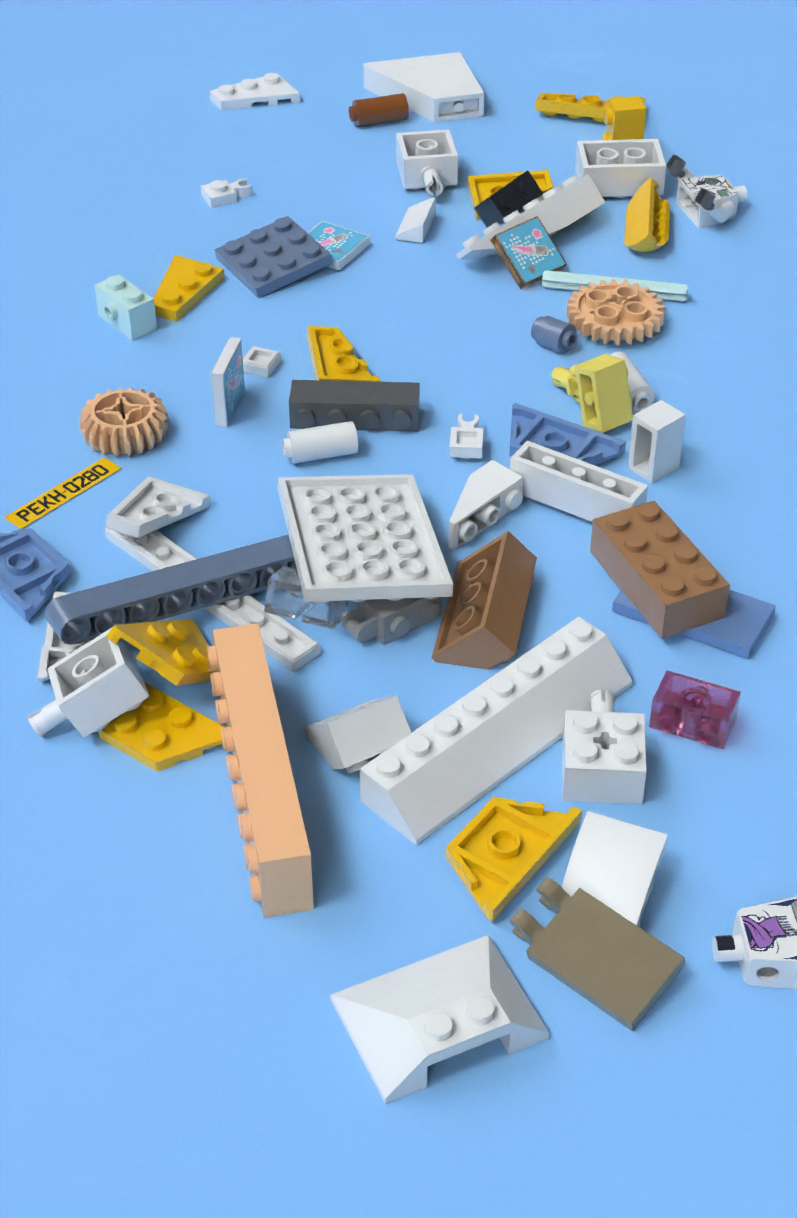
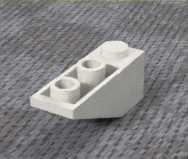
(484, 500)

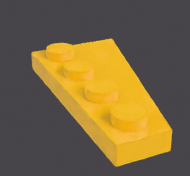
(588, 106)

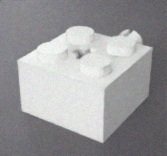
(427, 160)
(92, 687)
(603, 754)

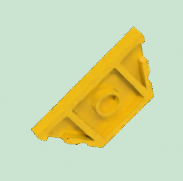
(169, 647)
(162, 731)
(506, 848)

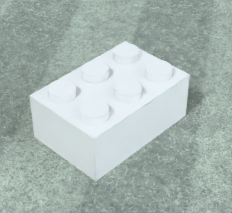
(621, 165)

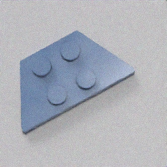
(562, 436)
(29, 571)

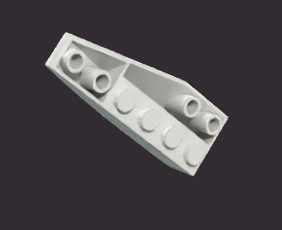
(556, 211)

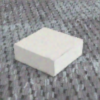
(261, 361)

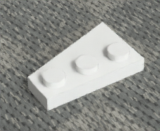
(154, 506)

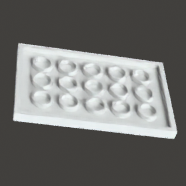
(362, 538)

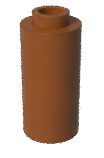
(379, 110)

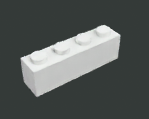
(574, 484)

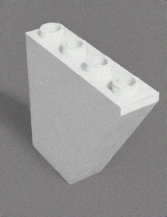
(434, 85)

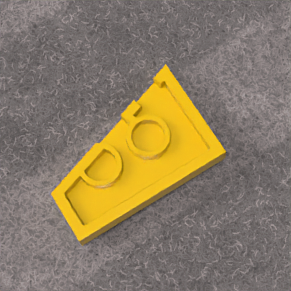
(484, 186)
(334, 356)

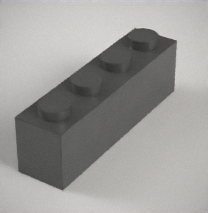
(366, 403)

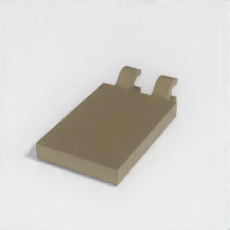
(598, 953)

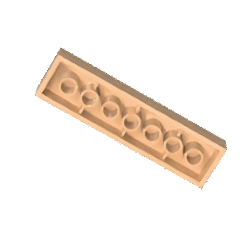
(261, 766)

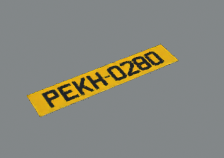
(62, 493)

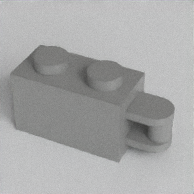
(389, 619)

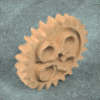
(615, 312)

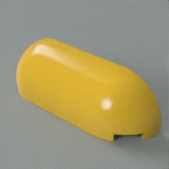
(647, 219)

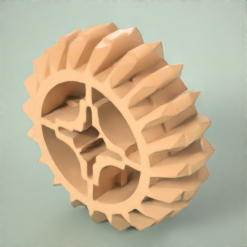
(124, 421)

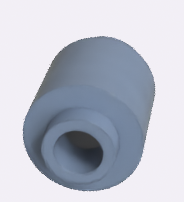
(554, 334)

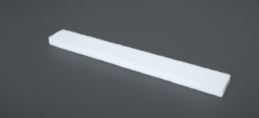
(278, 636)

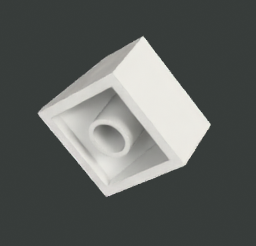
(359, 733)

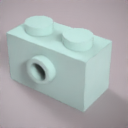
(125, 307)

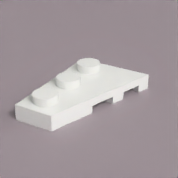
(263, 89)

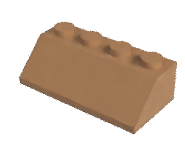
(486, 605)

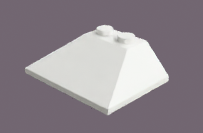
(435, 1013)

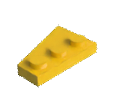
(185, 286)

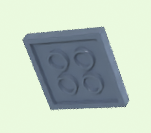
(273, 256)

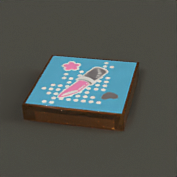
(528, 251)

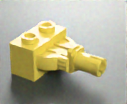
(600, 389)

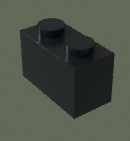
(508, 199)

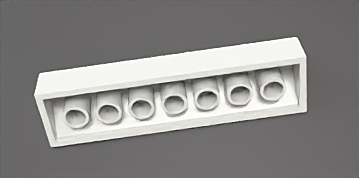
(490, 731)

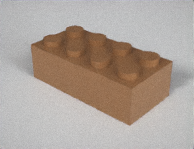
(659, 569)

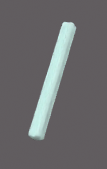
(573, 281)

